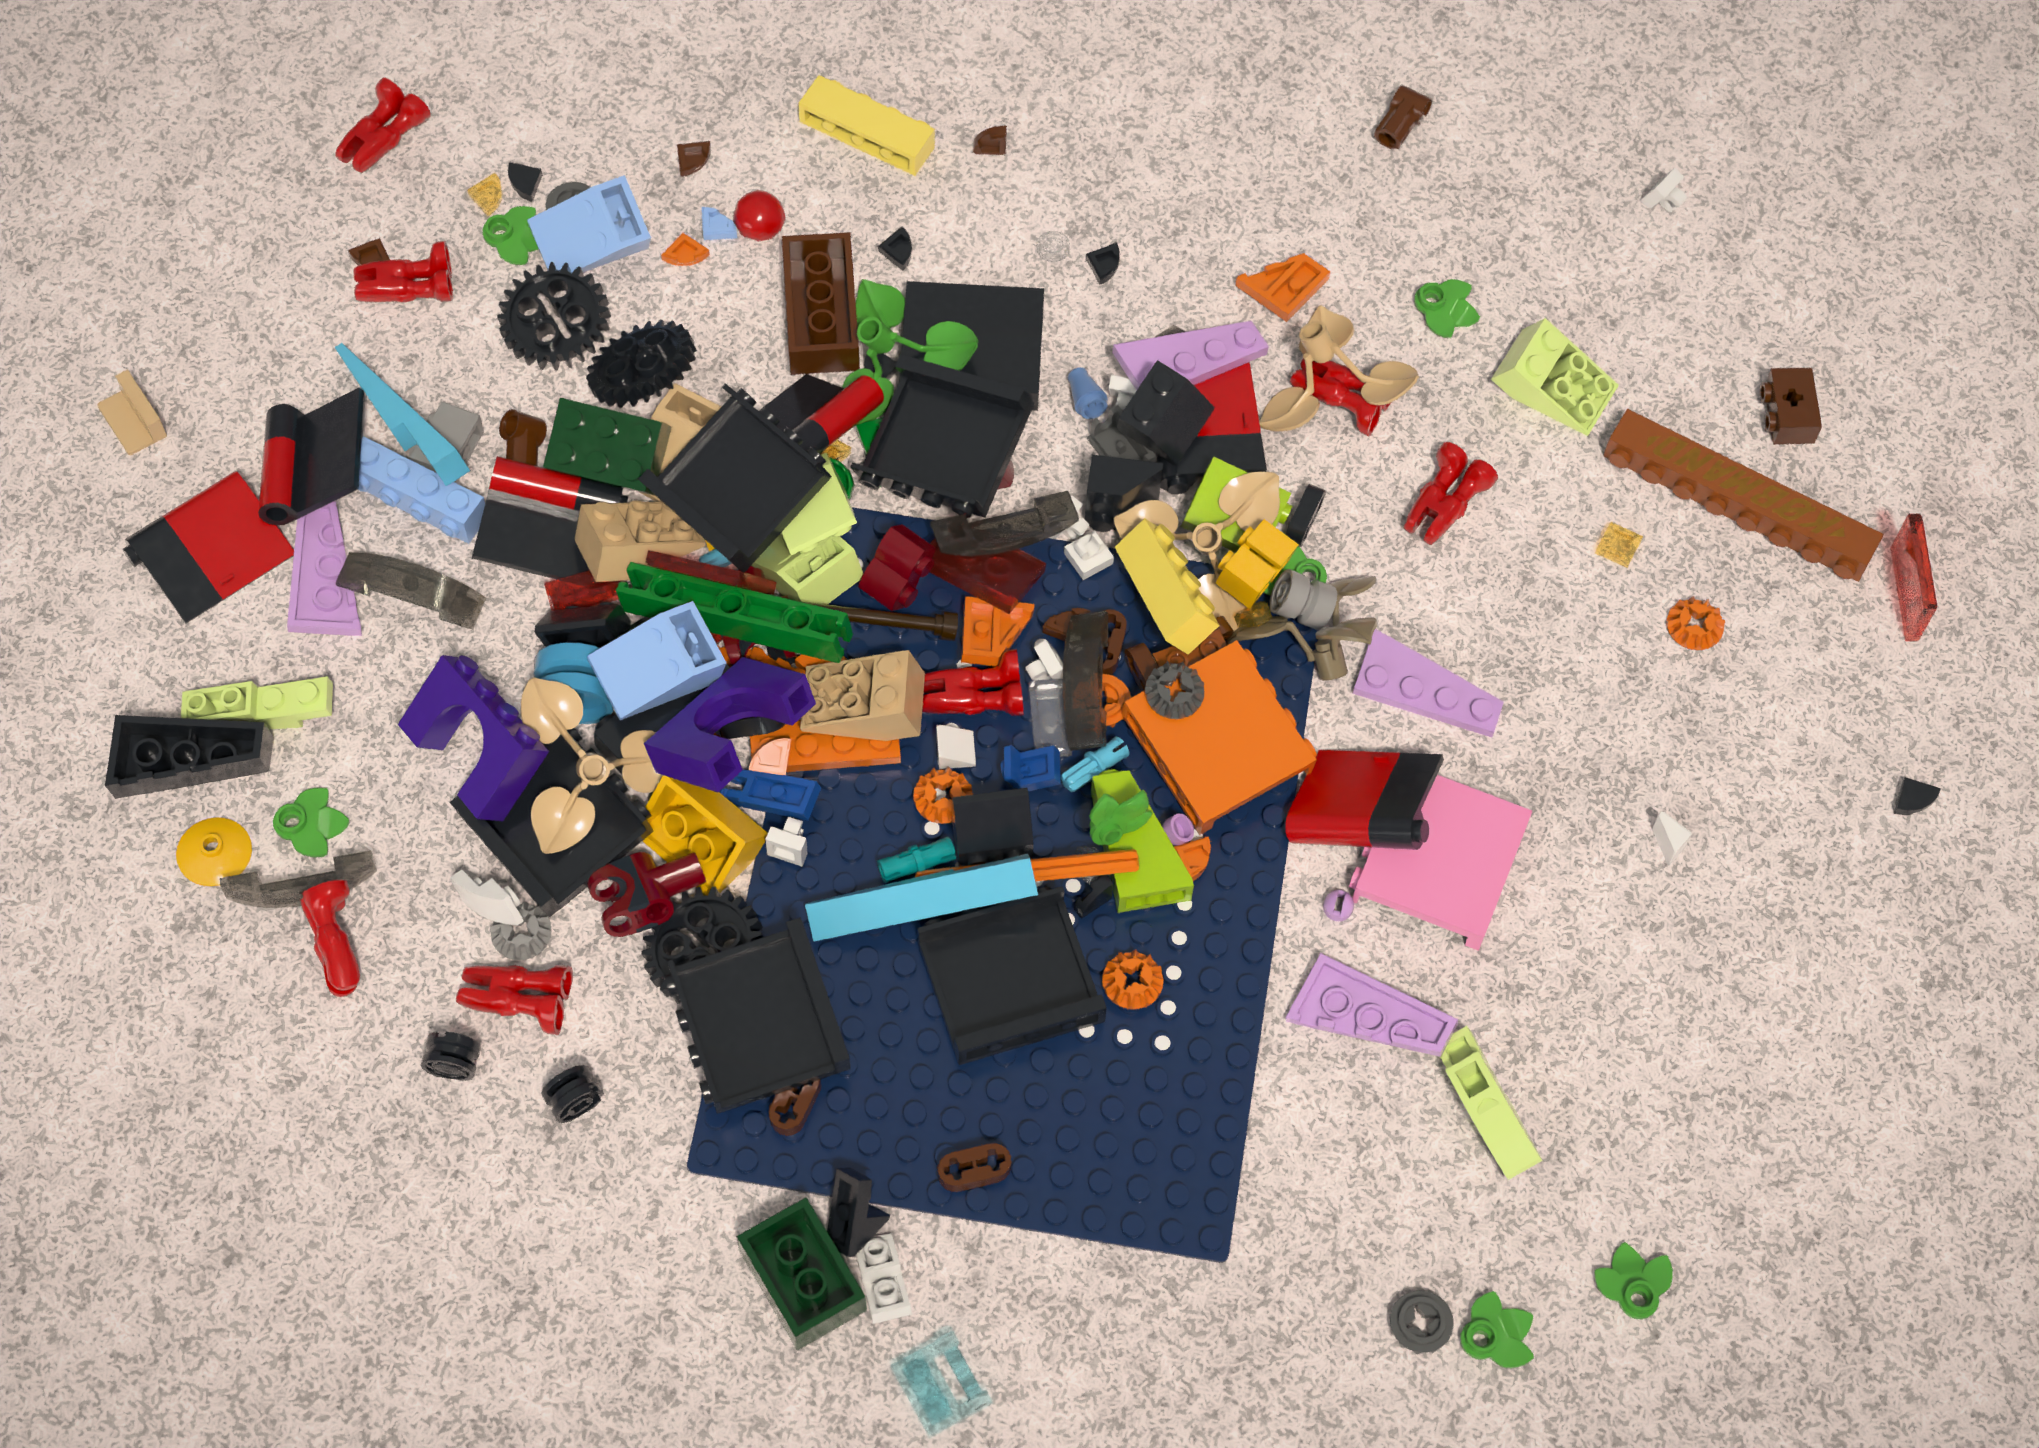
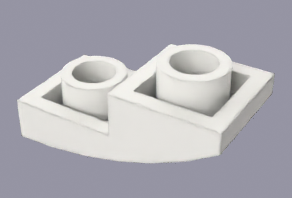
(488, 898)
(883, 1279)

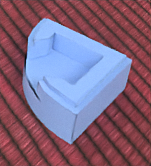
(717, 225)

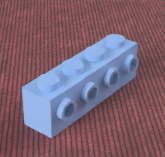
(419, 491)

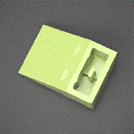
(1555, 377)
(823, 516)
(813, 575)

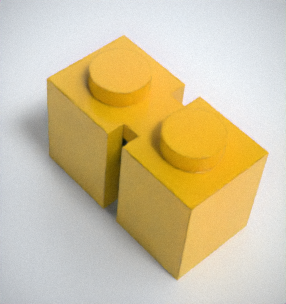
(1256, 562)

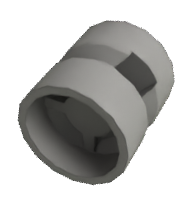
(1300, 598)

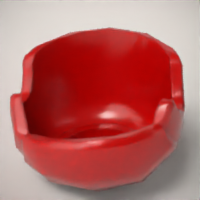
(759, 215)

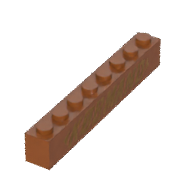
(1742, 495)

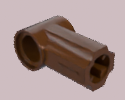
(1403, 114)
(523, 436)

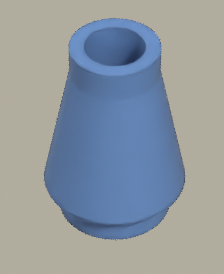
(1087, 395)

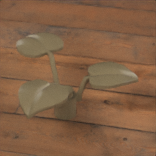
(1329, 651)

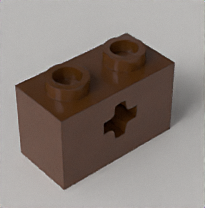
(1791, 406)

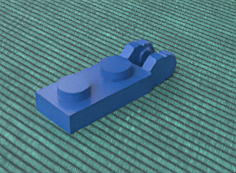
(774, 794)

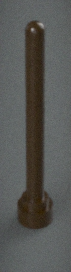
(941, 625)

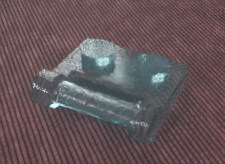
(929, 1391)

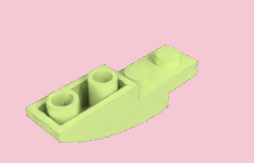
(275, 705)
(1488, 1104)

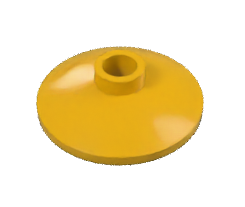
(226, 860)

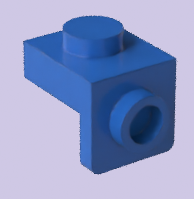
(1031, 768)

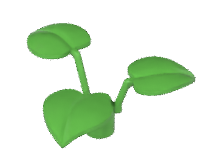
(882, 308)

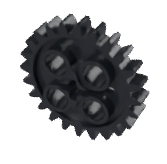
(525, 332)
(641, 363)
(726, 920)

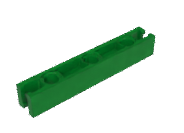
(739, 612)

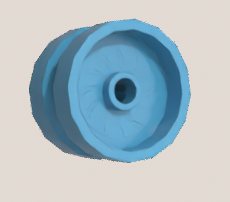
(570, 666)

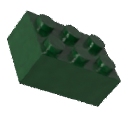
(605, 445)
(801, 1273)

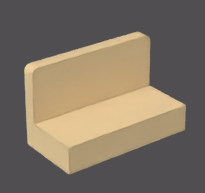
(131, 416)

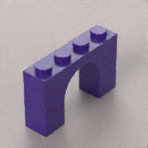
(750, 688)
(509, 746)

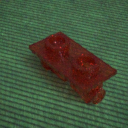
(580, 591)

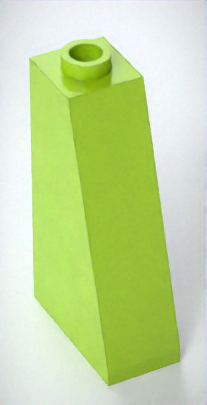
(1161, 873)

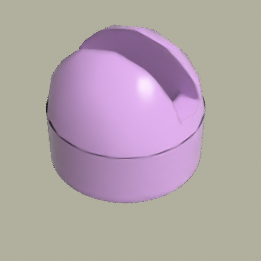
(1178, 829)
(1347, 905)

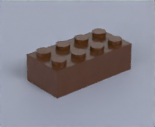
(820, 303)

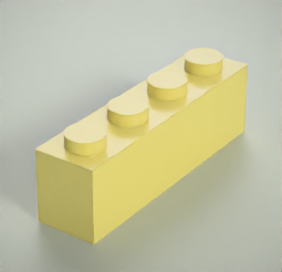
(867, 125)
(1167, 585)

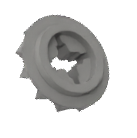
(523, 946)

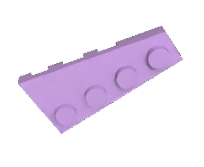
(1194, 353)
(315, 600)
(1418, 685)
(1361, 1007)

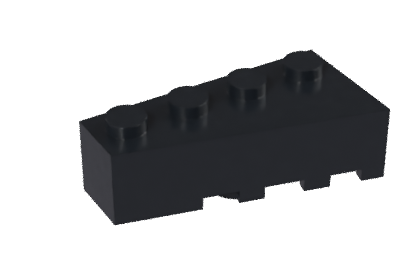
(183, 752)

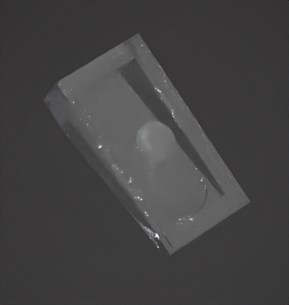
(1048, 715)

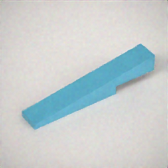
(405, 422)
(922, 897)

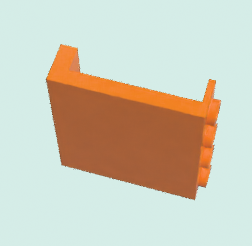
(1230, 746)

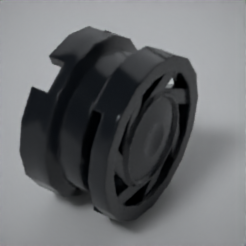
(451, 1056)
(572, 1093)

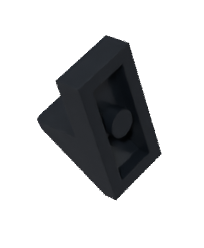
(851, 1216)

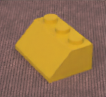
(705, 823)

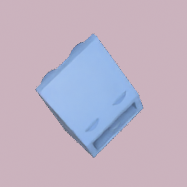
(591, 227)
(658, 661)

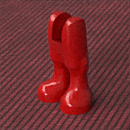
(370, 138)
(394, 278)
(1333, 388)
(1448, 508)
(958, 689)
(330, 940)
(504, 994)

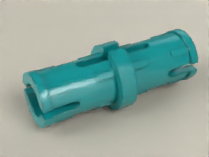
(916, 859)

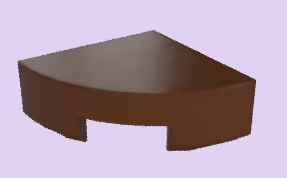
(991, 141)
(693, 156)
(368, 252)
(1058, 624)

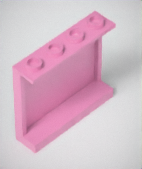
(1457, 870)

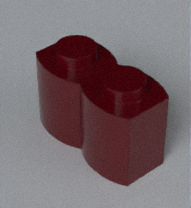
(897, 568)

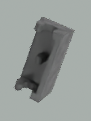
(1114, 443)

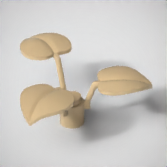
(1318, 342)
(1245, 499)
(556, 814)

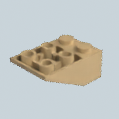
(686, 415)
(624, 532)
(867, 697)

